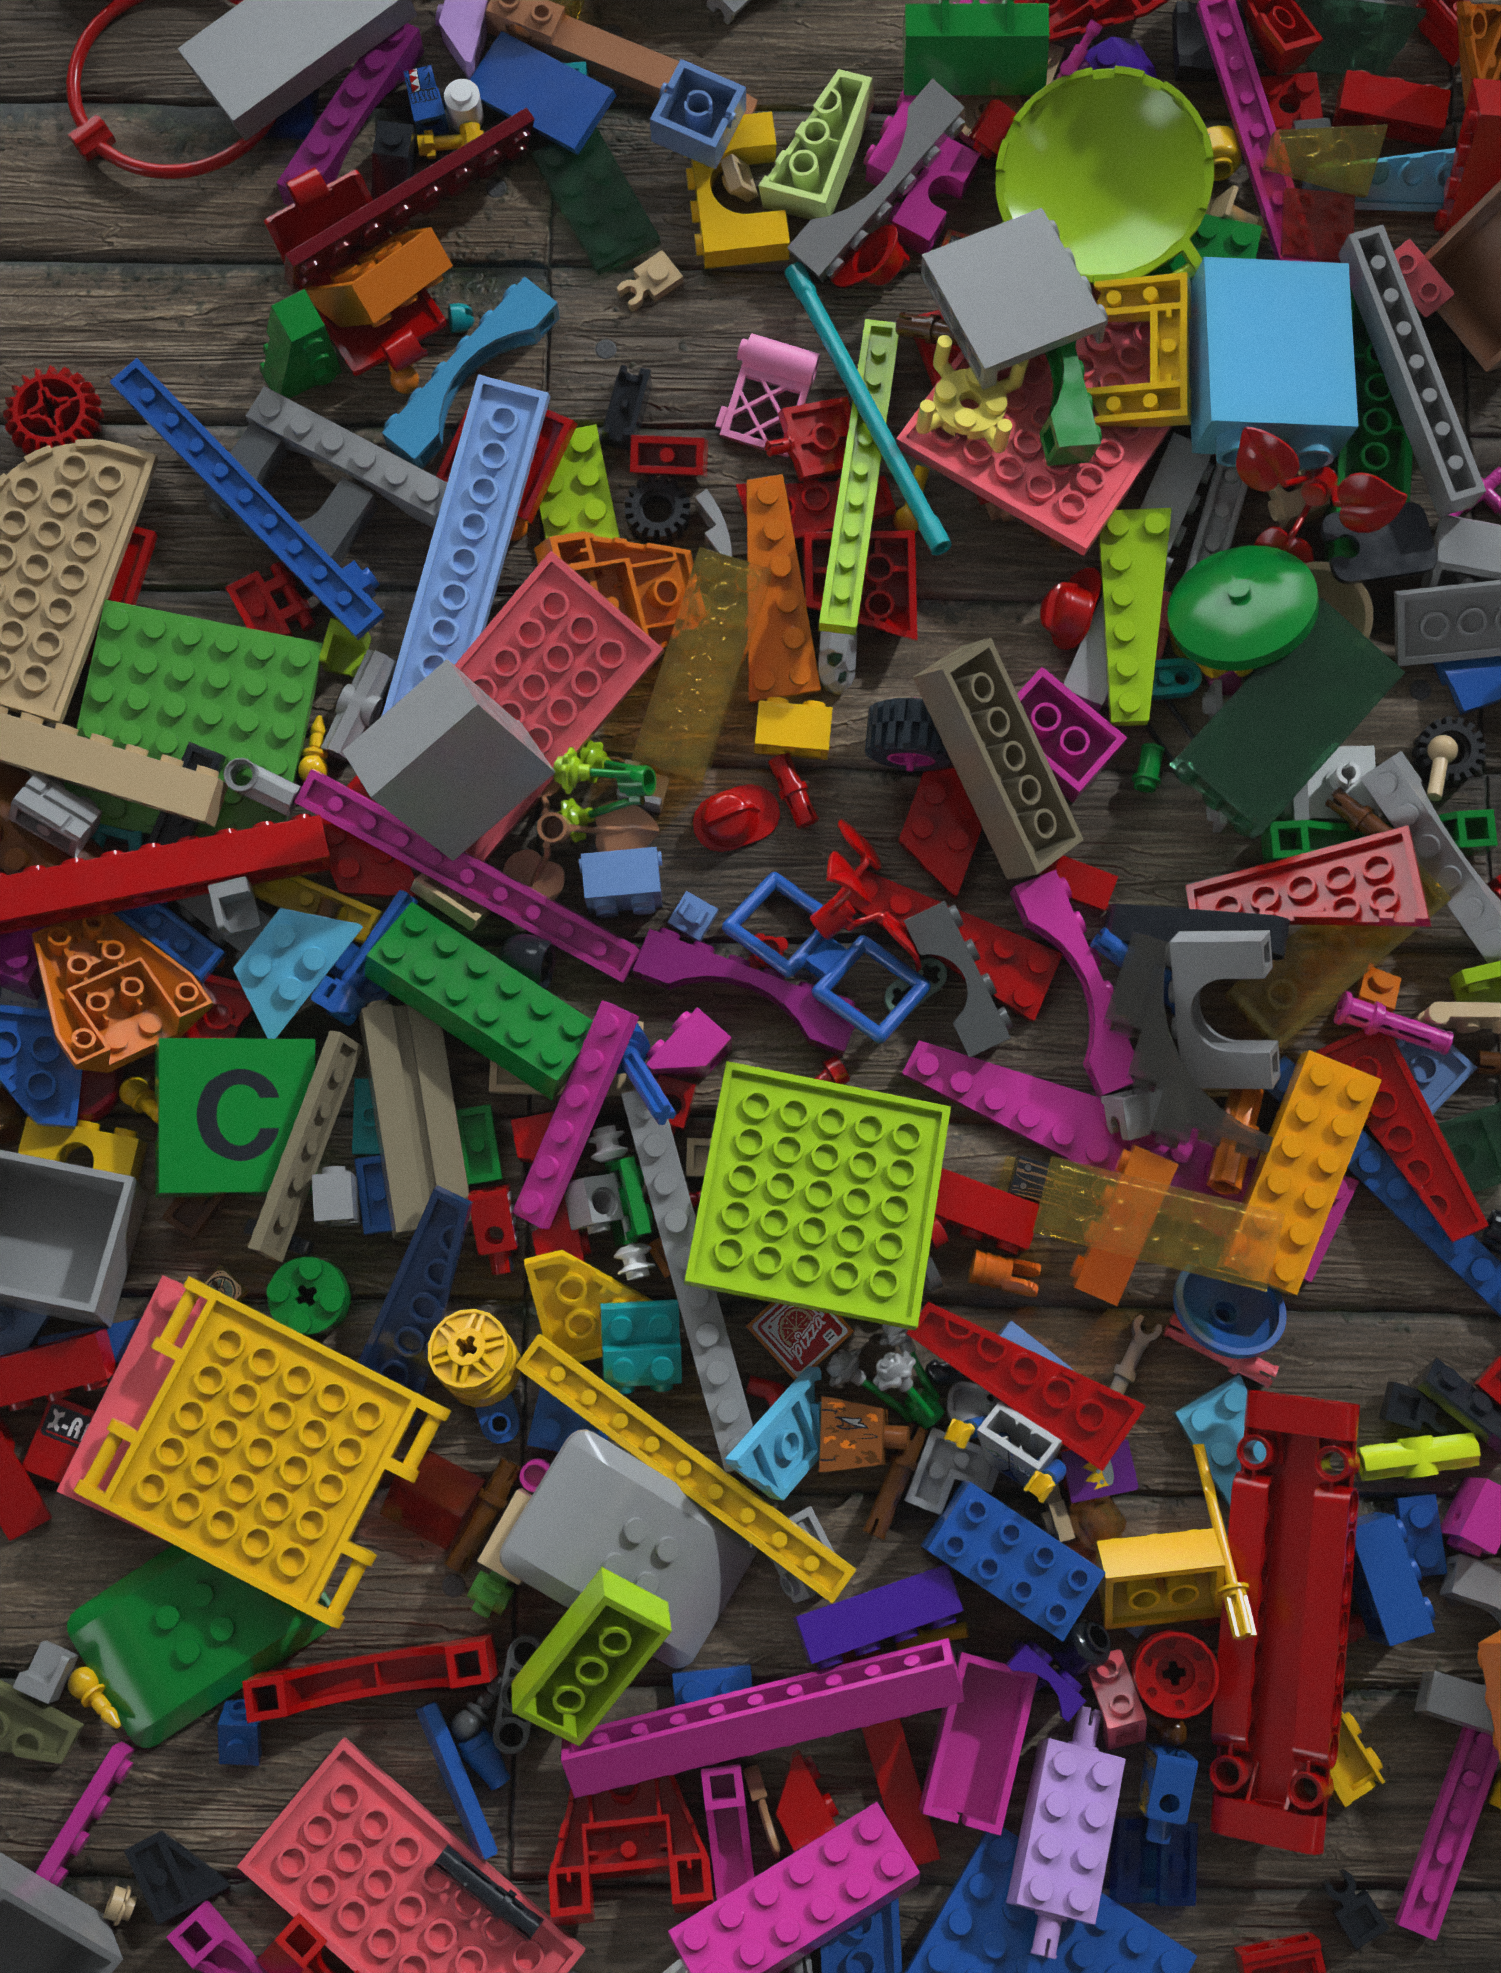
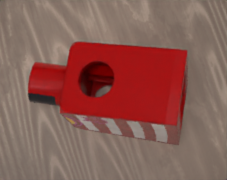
(492, 1208)

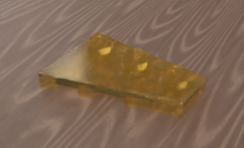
(1328, 156)

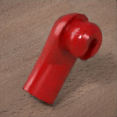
(765, 1389)

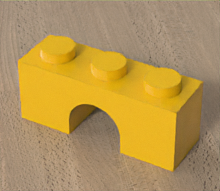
(111, 1152)

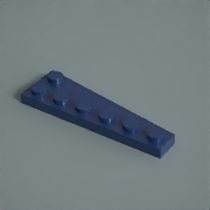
(419, 1294)

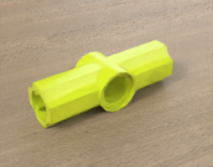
(1418, 1456)

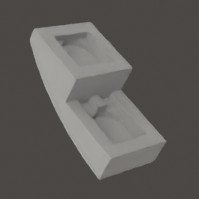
(717, 537)

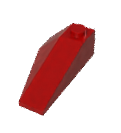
(1281, 33)

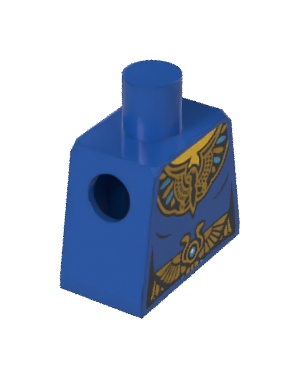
(1164, 1773)

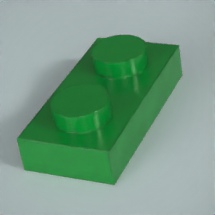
(479, 1145)

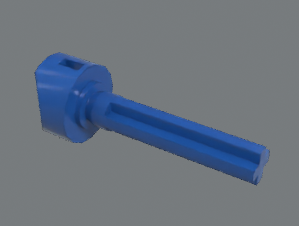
(341, 995)
(634, 1066)

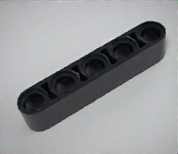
(1166, 922)

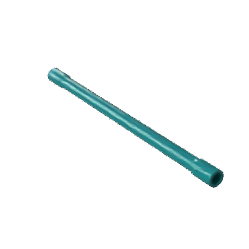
(928, 523)

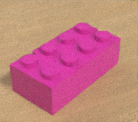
(979, 1745)

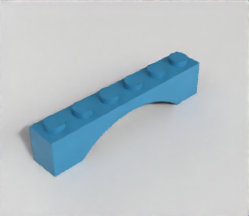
(516, 322)

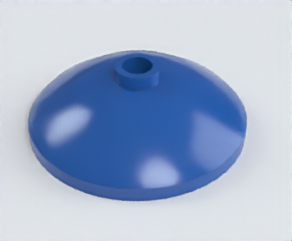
(1250, 1316)

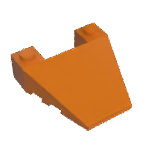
(636, 578)

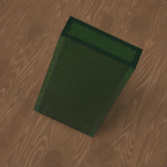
(1286, 723)

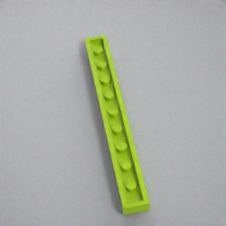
(858, 486)

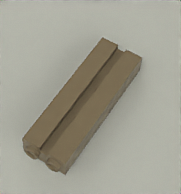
(411, 1110)

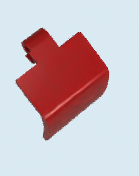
(315, 210)

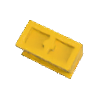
(793, 728)
(1355, 1765)

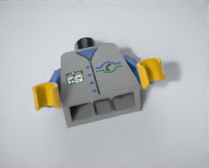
(1014, 1448)

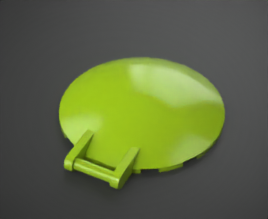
(1114, 167)

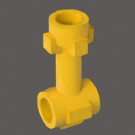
(429, 144)

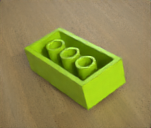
(590, 1657)

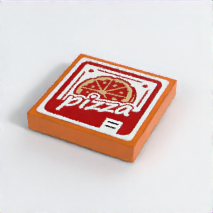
(798, 1335)

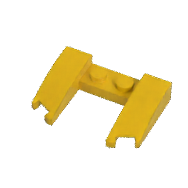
(1167, 398)

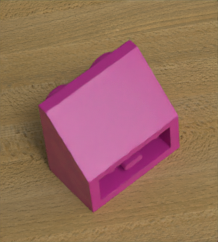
(691, 1050)

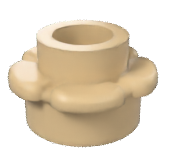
(120, 1905)

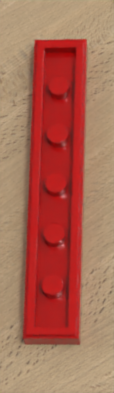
(898, 1783)

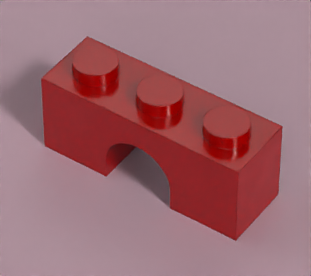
(296, 1950)

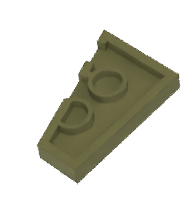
(34, 1728)

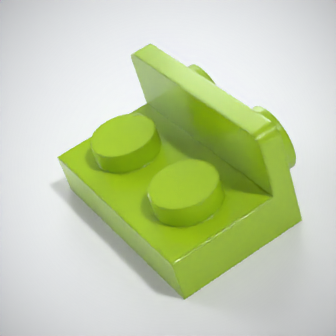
(1478, 984)

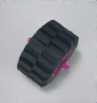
(904, 736)

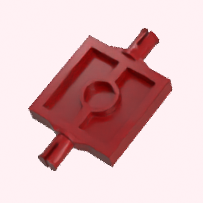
(814, 437)

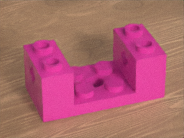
(1474, 1518)

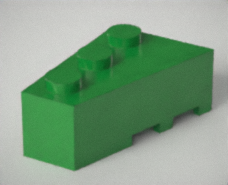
(298, 348)

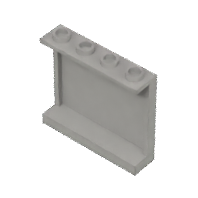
(1011, 294)

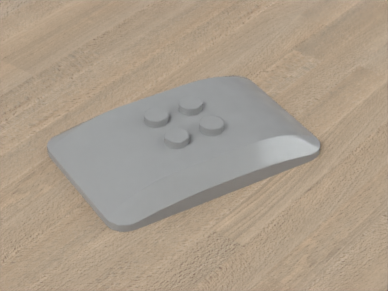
(630, 1519)

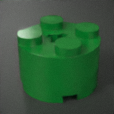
(287, 1293)

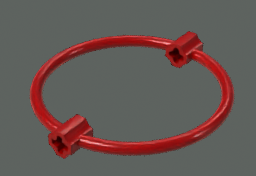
(94, 137)

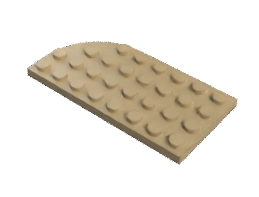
(60, 551)

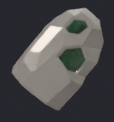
(837, 661)

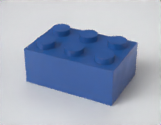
(1388, 1582)

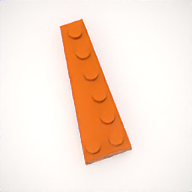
(782, 645)

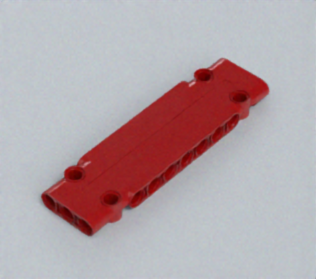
(1286, 1685)

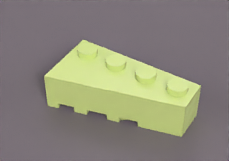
(818, 160)

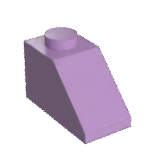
(464, 31)

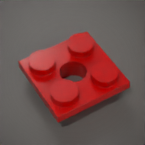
(1299, 90)

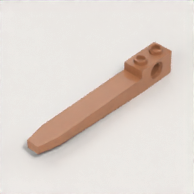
(571, 40)

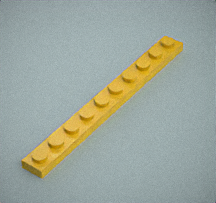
(687, 1467)

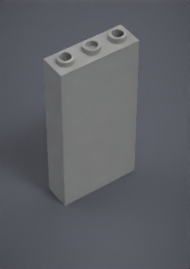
(279, 51)

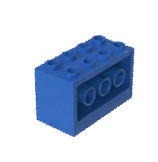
(1013, 1559)

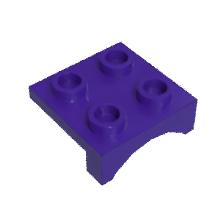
(1034, 1659)

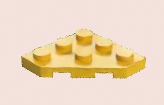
(569, 1301)

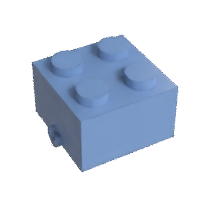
(697, 113)
(622, 881)

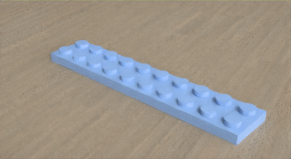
(471, 529)

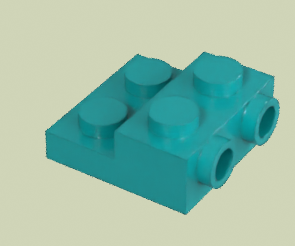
(641, 1345)

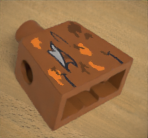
(856, 1435)

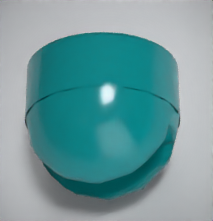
(460, 317)

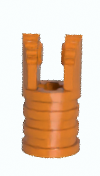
(996, 1272)

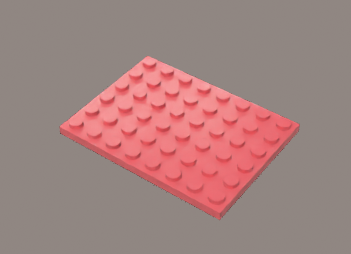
(1059, 500)

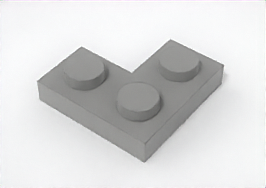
(940, 1465)

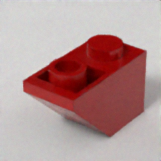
(801, 1806)

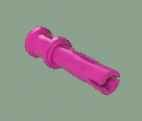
(1376, 1019)

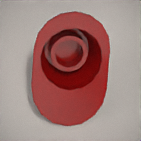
(875, 260)
(1070, 607)
(736, 817)

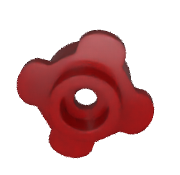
(778, 944)

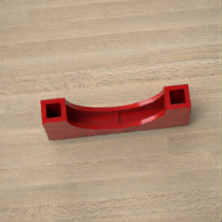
(323, 1683)

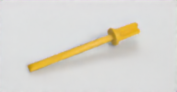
(1233, 1592)

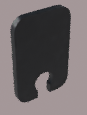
(1393, 551)

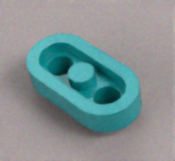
(1164, 678)

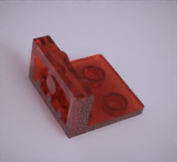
(1315, 224)

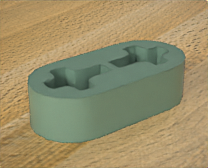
(901, 986)

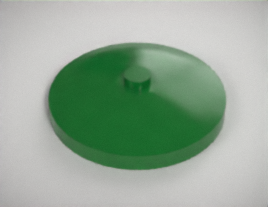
(1243, 608)

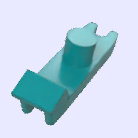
(134, 839)

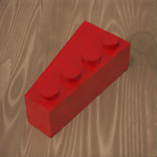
(1476, 156)

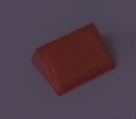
(435, 1502)

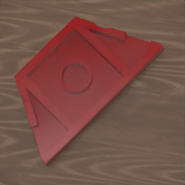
(942, 828)
(361, 867)

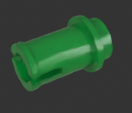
(1148, 769)

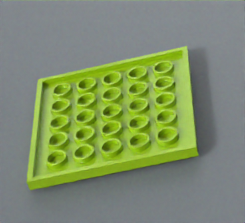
(819, 1196)

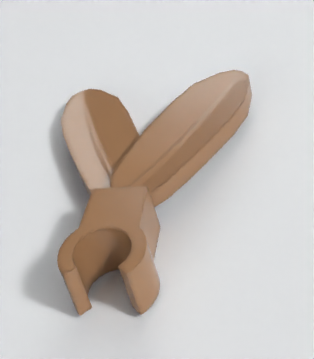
(759, 1794)

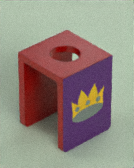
(1087, 1482)

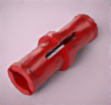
(793, 790)

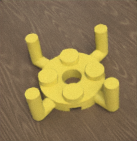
(961, 384)

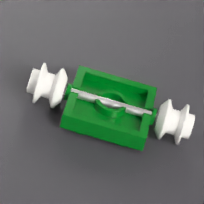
(636, 1212)

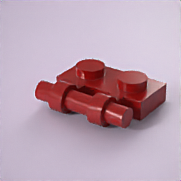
(258, 608)

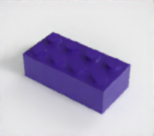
(878, 1614)

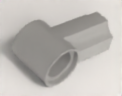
(264, 786)

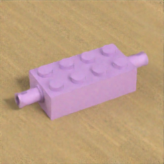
(1066, 1832)

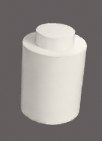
(463, 103)

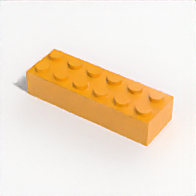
(1309, 1157)

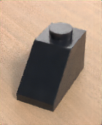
(392, 156)

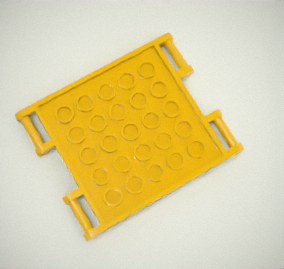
(262, 1452)

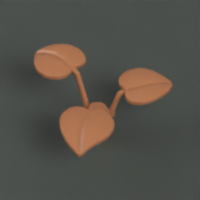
(616, 830)

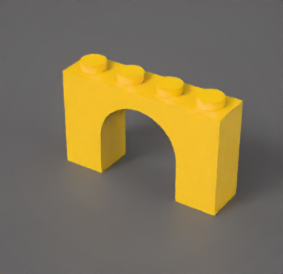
(729, 236)

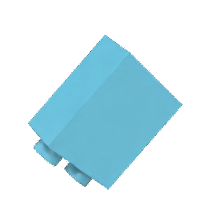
(1272, 356)

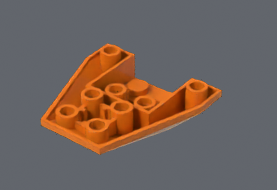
(113, 992)

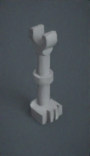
(1125, 1372)

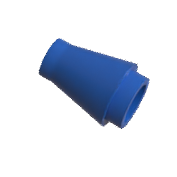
(485, 1759)

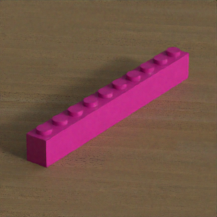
(763, 1718)

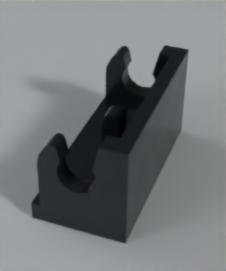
(626, 408)

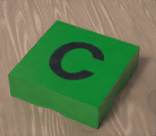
(226, 1112)

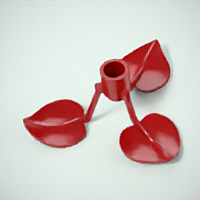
(1364, 498)
(838, 911)

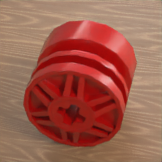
(1192, 1689)

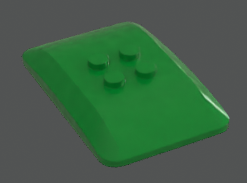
(182, 1640)

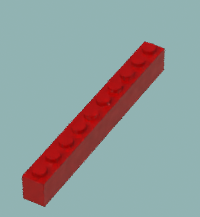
(161, 872)

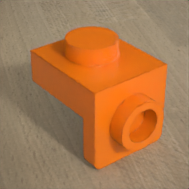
(1380, 987)

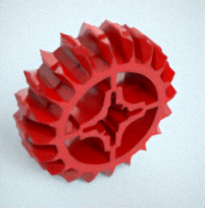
(26, 418)

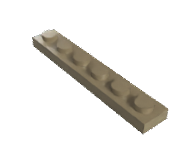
(305, 1146)

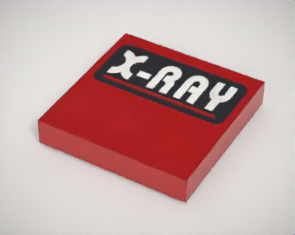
(57, 1438)

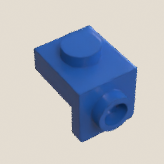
(237, 1740)

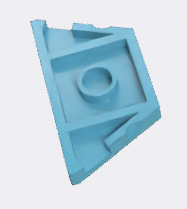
(290, 963)
(783, 1441)

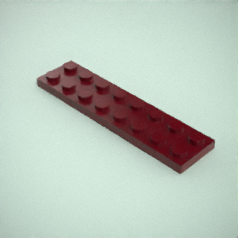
(415, 195)

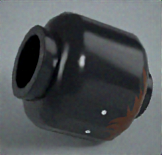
(1083, 1648)

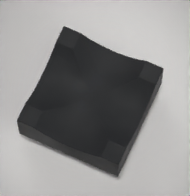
(1190, 46)

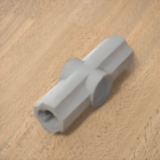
(359, 703)

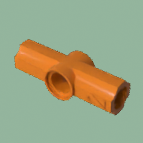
(1228, 1167)

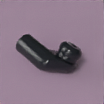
(942, 1373)

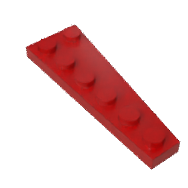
(1014, 963)
(1410, 1133)
(1061, 1401)

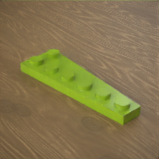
(1132, 576)

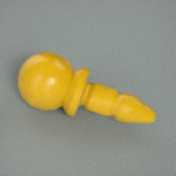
(314, 756)
(136, 1093)
(85, 1686)

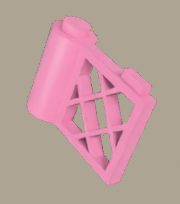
(772, 365)

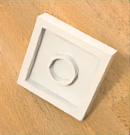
(1344, 771)

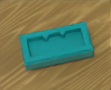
(364, 1128)

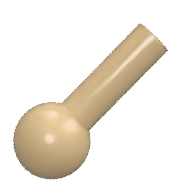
(1441, 751)

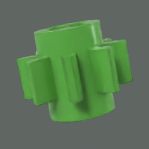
(490, 1594)

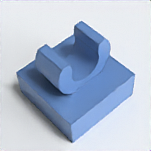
(693, 917)

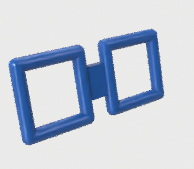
(826, 959)

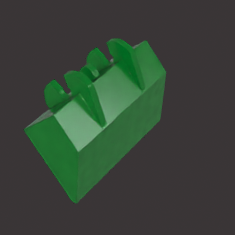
(976, 47)

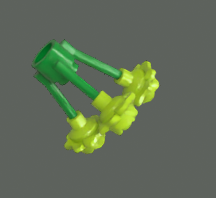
(588, 766)

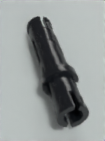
(492, 1896)

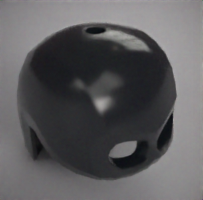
(526, 956)

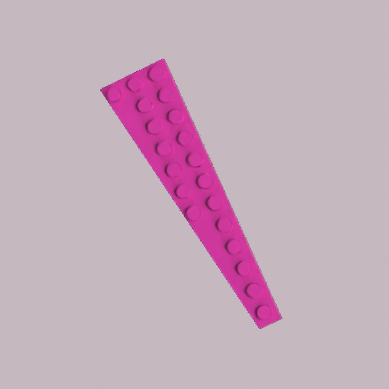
(1075, 1124)

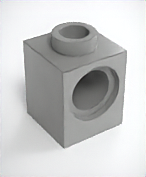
(601, 1191)

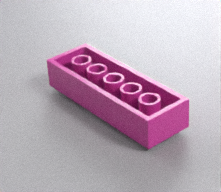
(800, 1900)

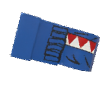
(425, 100)

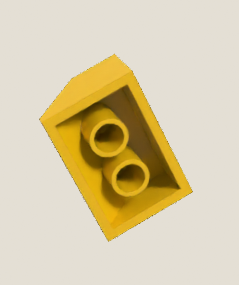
(1160, 1578)

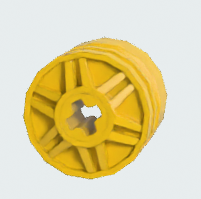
(478, 1377)

